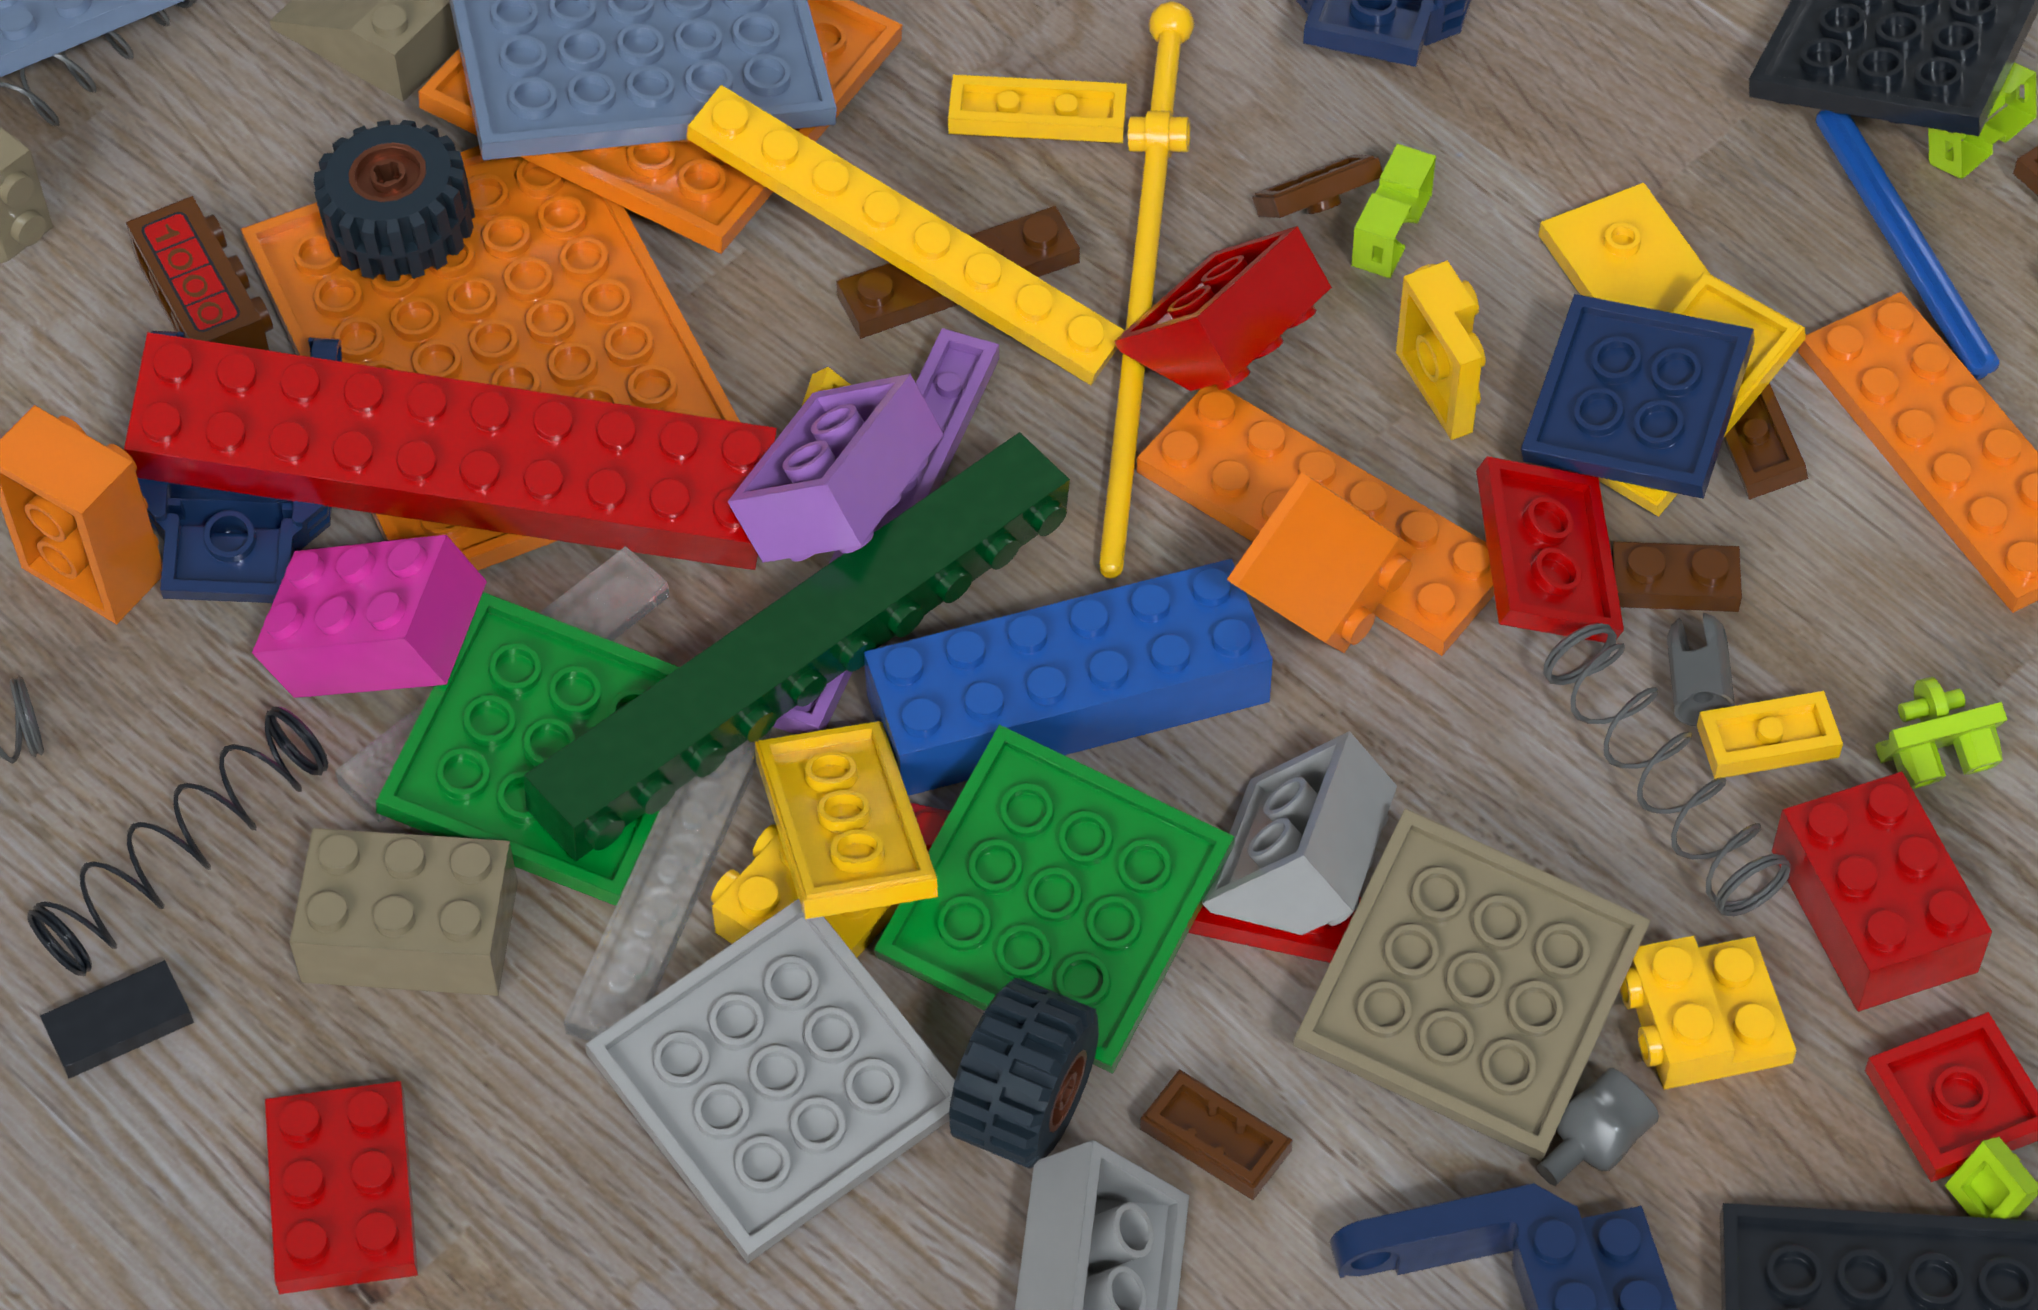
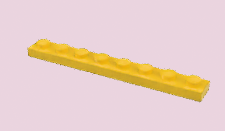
(905, 234)

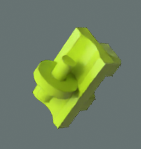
(1969, 731)

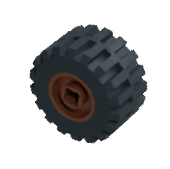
(394, 200)
(1023, 1072)

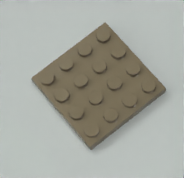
(1472, 984)

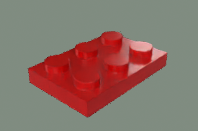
(1548, 548)
(340, 1187)

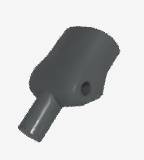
(1600, 1126)

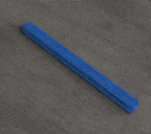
(1908, 243)

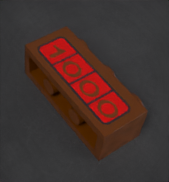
(195, 279)

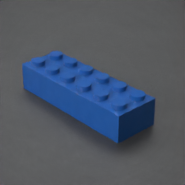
(1071, 673)

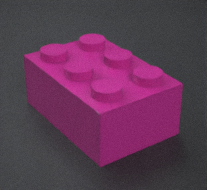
(370, 617)

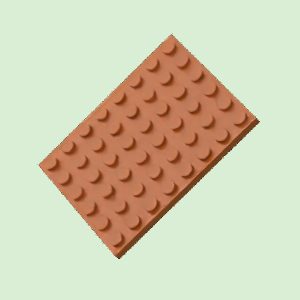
(537, 300)

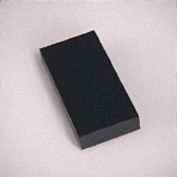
(116, 1019)

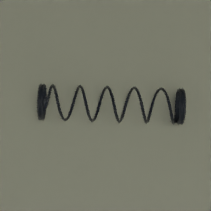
(82, 961)

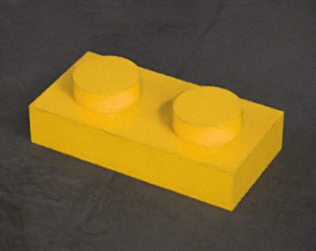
(1769, 734)

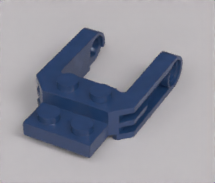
(1382, 27)
(227, 541)
(1556, 1259)

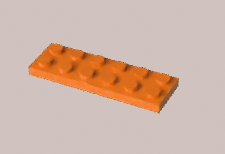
(1938, 436)
(1244, 461)

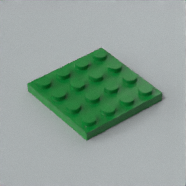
(509, 705)
(1057, 885)

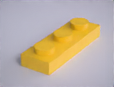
(1037, 108)

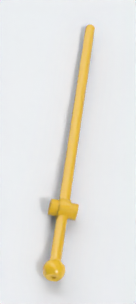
(1158, 137)

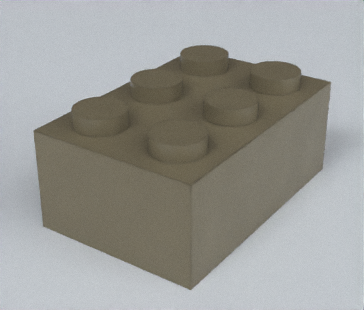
(404, 911)

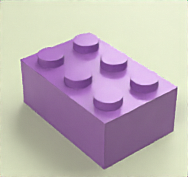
(836, 469)

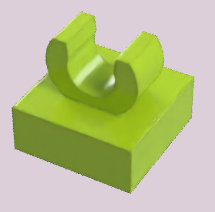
(1993, 1182)

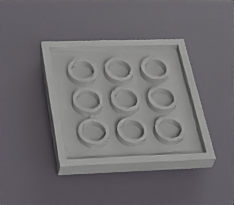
(775, 1078)

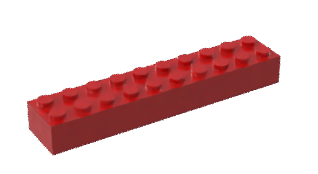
(442, 450)

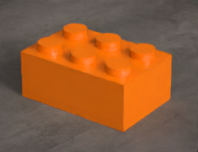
(77, 514)

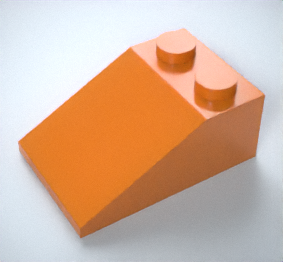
(1323, 564)

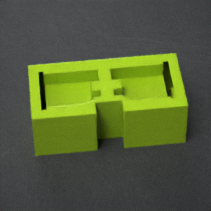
(2003, 126)
(1399, 199)

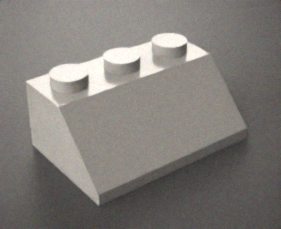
(1305, 839)
(1100, 1235)

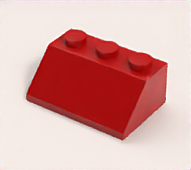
(1228, 312)

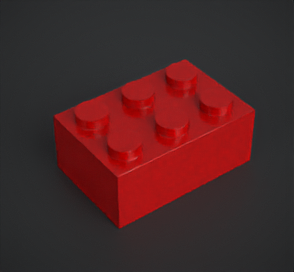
(1881, 891)

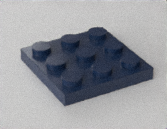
(1638, 395)

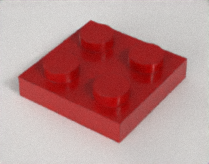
(1956, 1093)

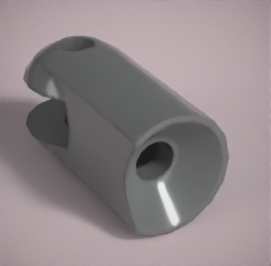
(1701, 676)

